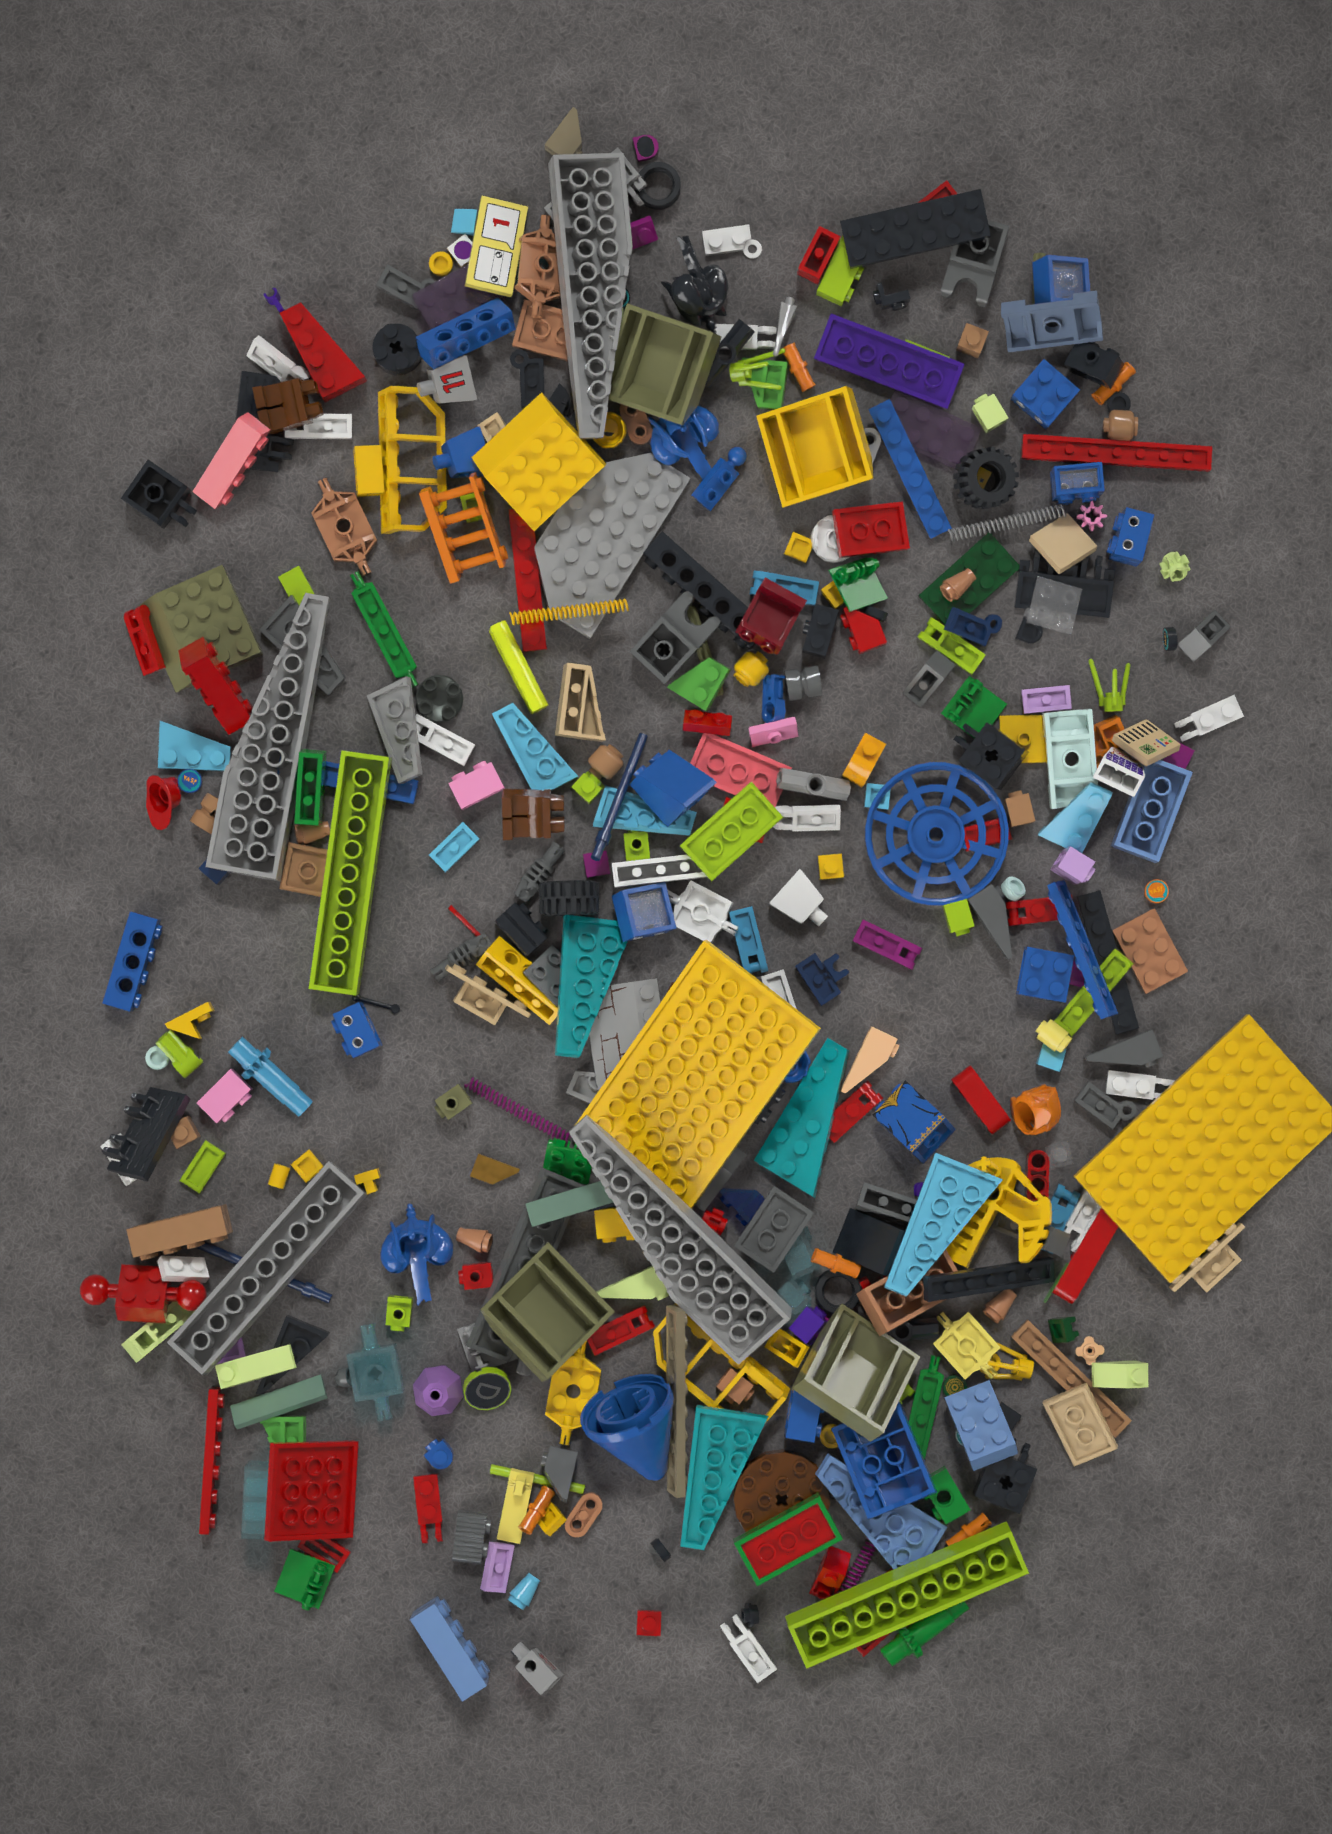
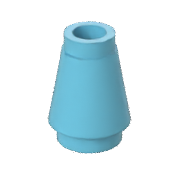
(524, 1591)

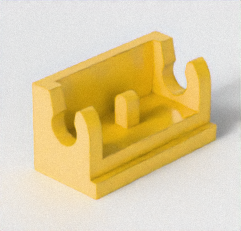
(368, 470)

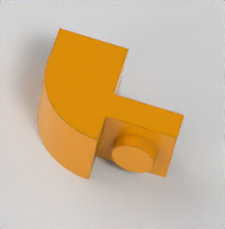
(863, 760)

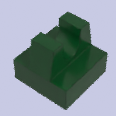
(1062, 1330)

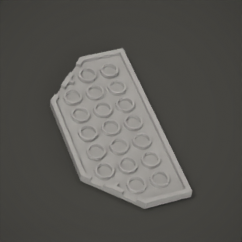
(603, 534)

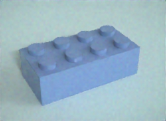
(1152, 811)
(450, 1648)

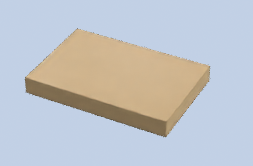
(1080, 1424)

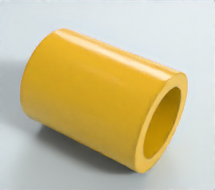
(278, 1176)

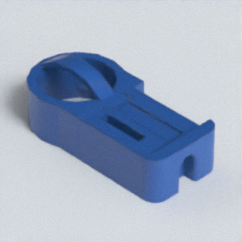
(773, 698)

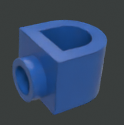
(439, 1454)

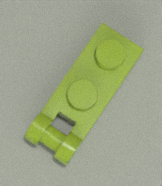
(952, 646)

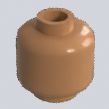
(1121, 425)
(605, 762)

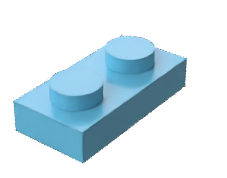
(454, 847)

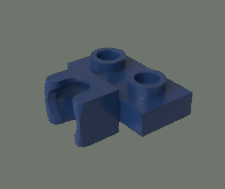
(821, 977)

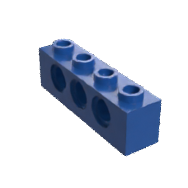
(465, 333)
(115, 995)

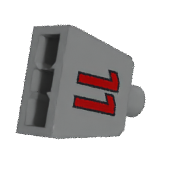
(449, 382)
(544, 1675)

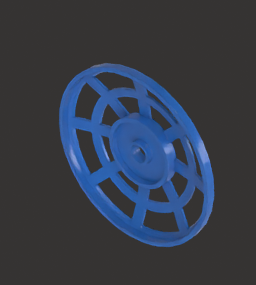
(947, 822)

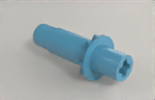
(269, 1075)

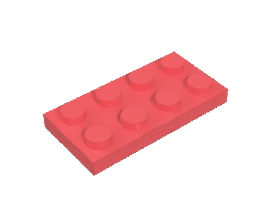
(737, 766)

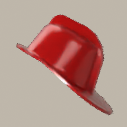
(161, 799)

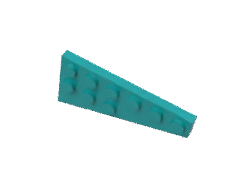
(587, 966)
(804, 1128)
(718, 1455)

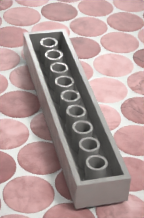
(267, 1268)

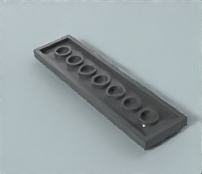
(522, 1247)

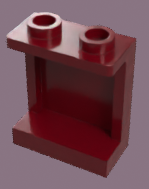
(770, 616)

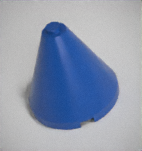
(633, 1423)

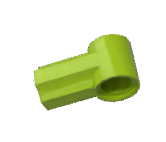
(181, 1056)

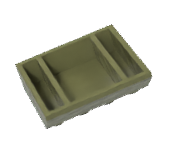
(661, 364)
(198, 609)
(546, 1312)
(856, 1373)

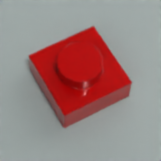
(649, 1622)

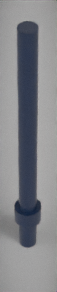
(603, 836)
(307, 1289)

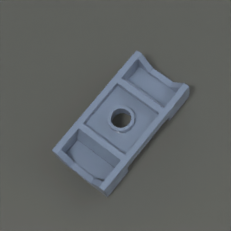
(1077, 322)

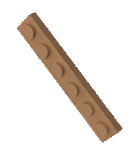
(1067, 1373)

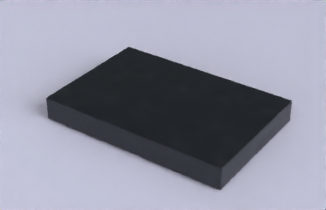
(868, 1241)

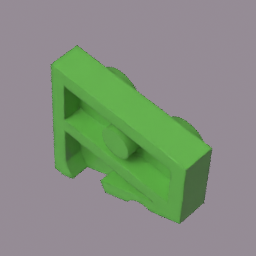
(775, 374)
(701, 683)
(285, 1428)

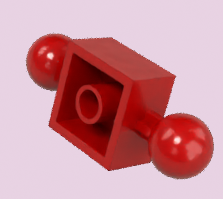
(142, 1293)

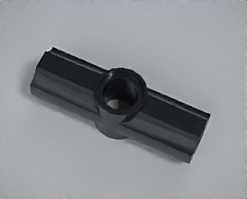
(735, 341)
(918, 1329)

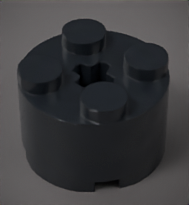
(401, 362)

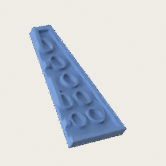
(897, 1534)

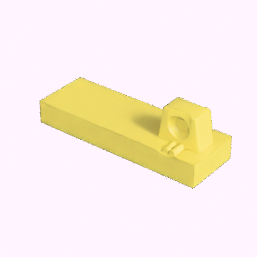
(515, 1505)

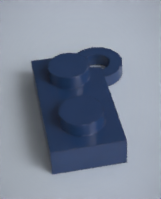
(972, 627)

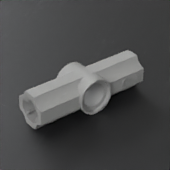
(826, 786)

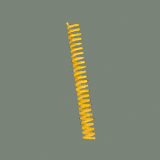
(566, 610)

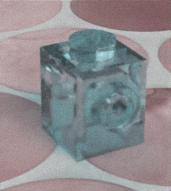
(795, 1295)

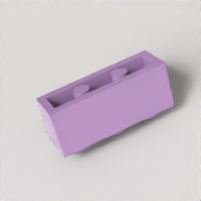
(1073, 866)

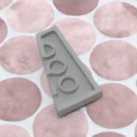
(397, 725)

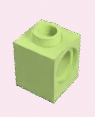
(989, 412)

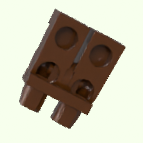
(287, 404)
(530, 813)

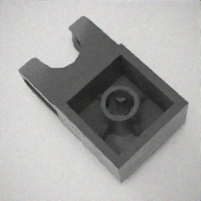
(976, 265)
(681, 636)

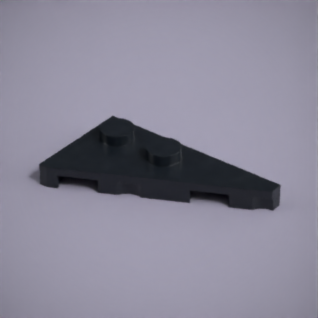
(302, 1338)

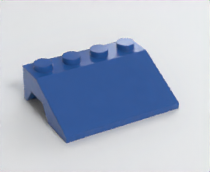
(888, 1469)

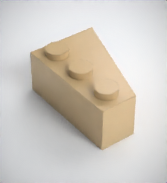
(578, 705)

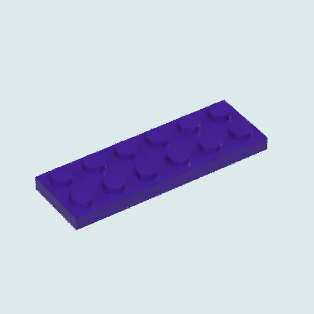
(889, 361)

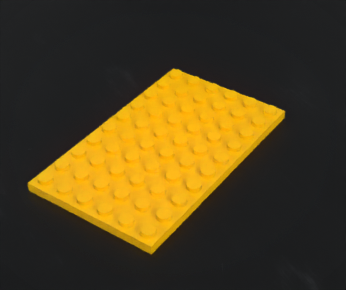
(701, 1071)
(1208, 1148)

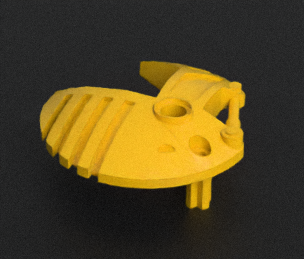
(1028, 1215)

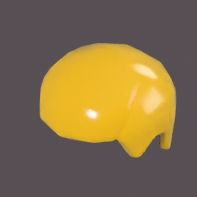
(615, 425)

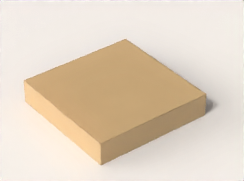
(1063, 543)

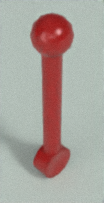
(463, 920)

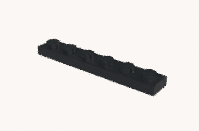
(1103, 943)
(988, 1279)

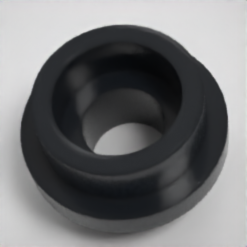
(750, 1614)

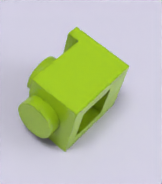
(588, 787)
(636, 854)
(399, 1303)

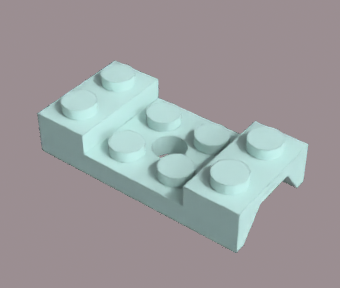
(1064, 734)

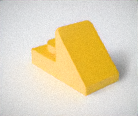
(185, 1022)

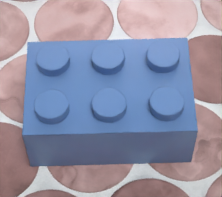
(981, 1425)

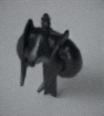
(699, 292)

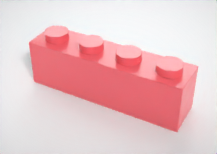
(232, 460)

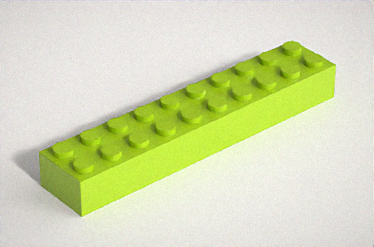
(350, 872)
(906, 1594)

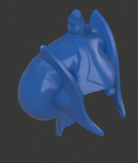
(673, 440)
(415, 1244)

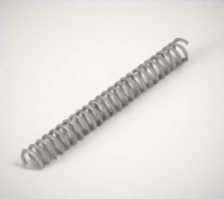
(1003, 520)

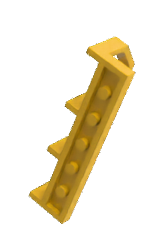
(390, 450)
(755, 1371)

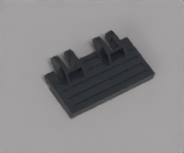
(247, 404)
(1095, 593)
(147, 1137)

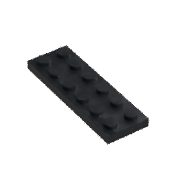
(915, 229)

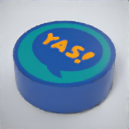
(190, 781)

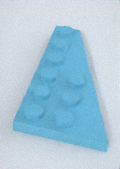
(944, 1206)

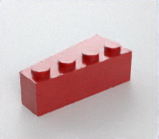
(321, 354)
(216, 687)

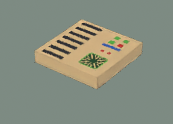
(1146, 742)

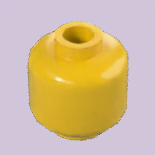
(751, 669)

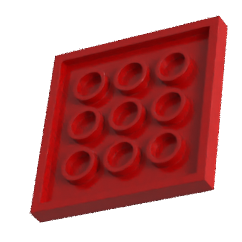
(311, 1490)

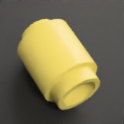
(1053, 1035)

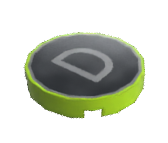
(487, 1388)

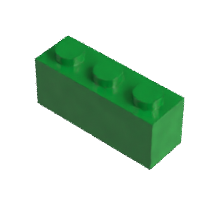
(310, 787)

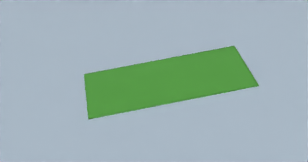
(1055, 1283)

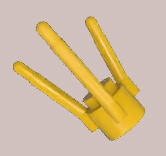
(1020, 1368)

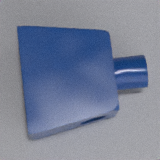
(458, 452)

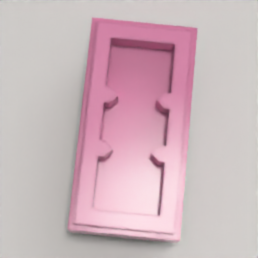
(773, 732)

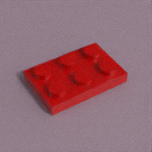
(870, 529)

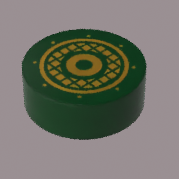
(953, 1384)

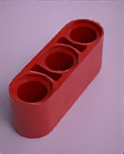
(981, 1100)
(1037, 1172)

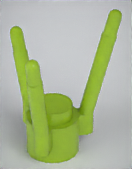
(742, 370)
(1114, 700)

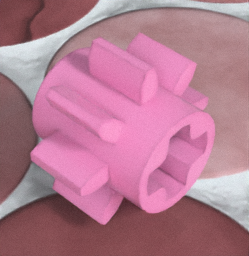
(1087, 521)

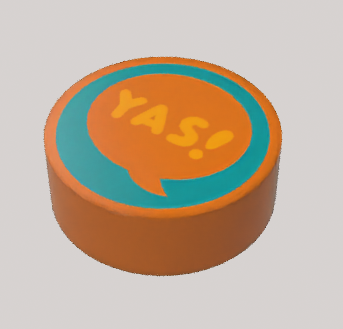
(1156, 891)

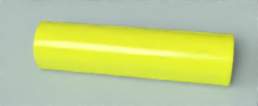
(518, 667)

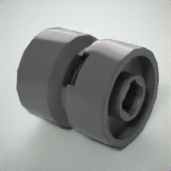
(803, 683)

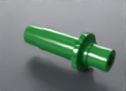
(912, 1638)

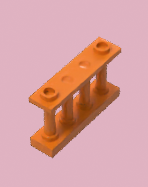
(439, 523)

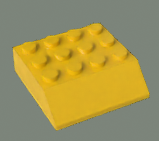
(816, 446)
(538, 461)

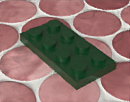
(991, 567)

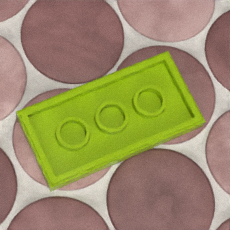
(731, 831)

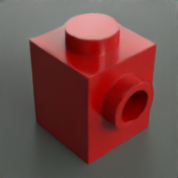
(476, 1275)

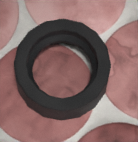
(667, 169)
(819, 1291)

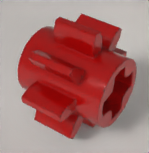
(715, 1220)

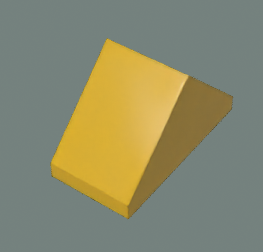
(787, 1347)

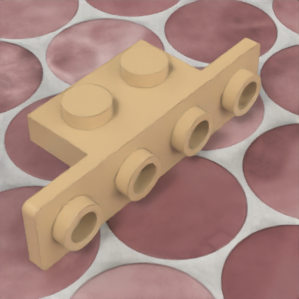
(482, 1000)
(1213, 1264)

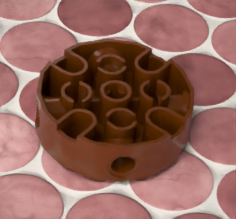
(771, 1475)

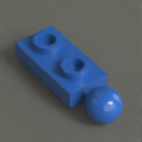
(719, 478)

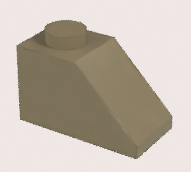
(566, 137)

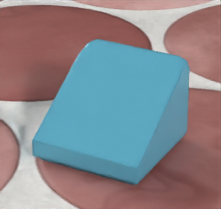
(464, 221)
(1050, 1059)

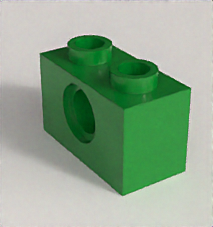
(955, 1505)

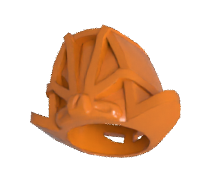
(1038, 1107)

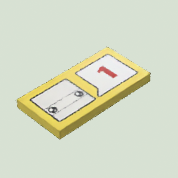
(496, 246)

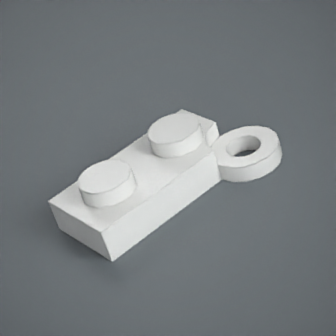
(730, 240)

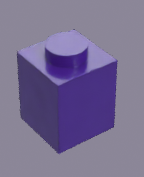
(809, 1324)

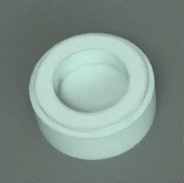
(1013, 888)
(156, 1058)

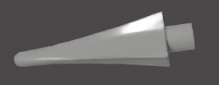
(786, 314)

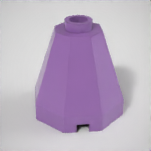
(441, 1380)

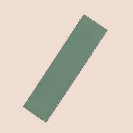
(567, 1203)
(278, 1402)

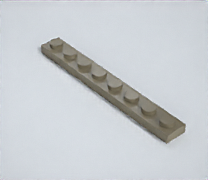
(676, 1368)

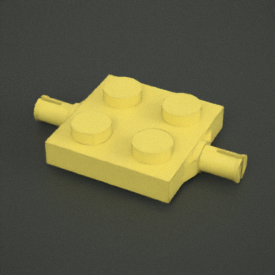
(966, 1345)

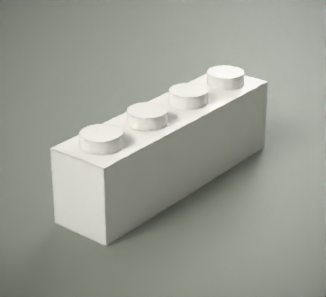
(655, 871)

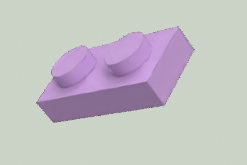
(1046, 699)
(497, 1567)

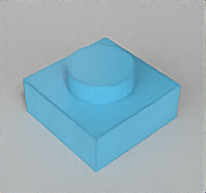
(871, 792)

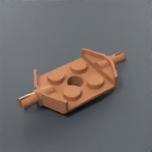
(533, 281)
(349, 545)

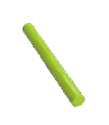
(538, 1479)

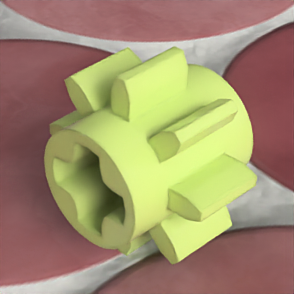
(1174, 566)

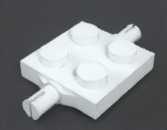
(701, 912)

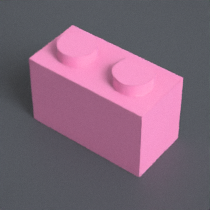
(476, 785)
(225, 1096)

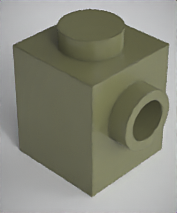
(461, 1098)

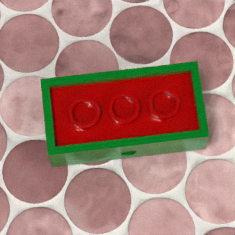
(787, 1539)

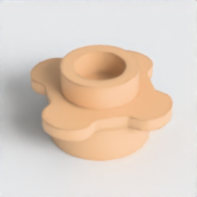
(1083, 1350)

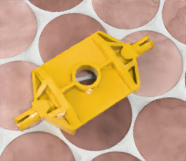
(567, 1410)

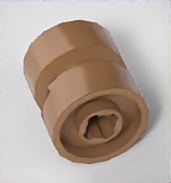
(202, 816)

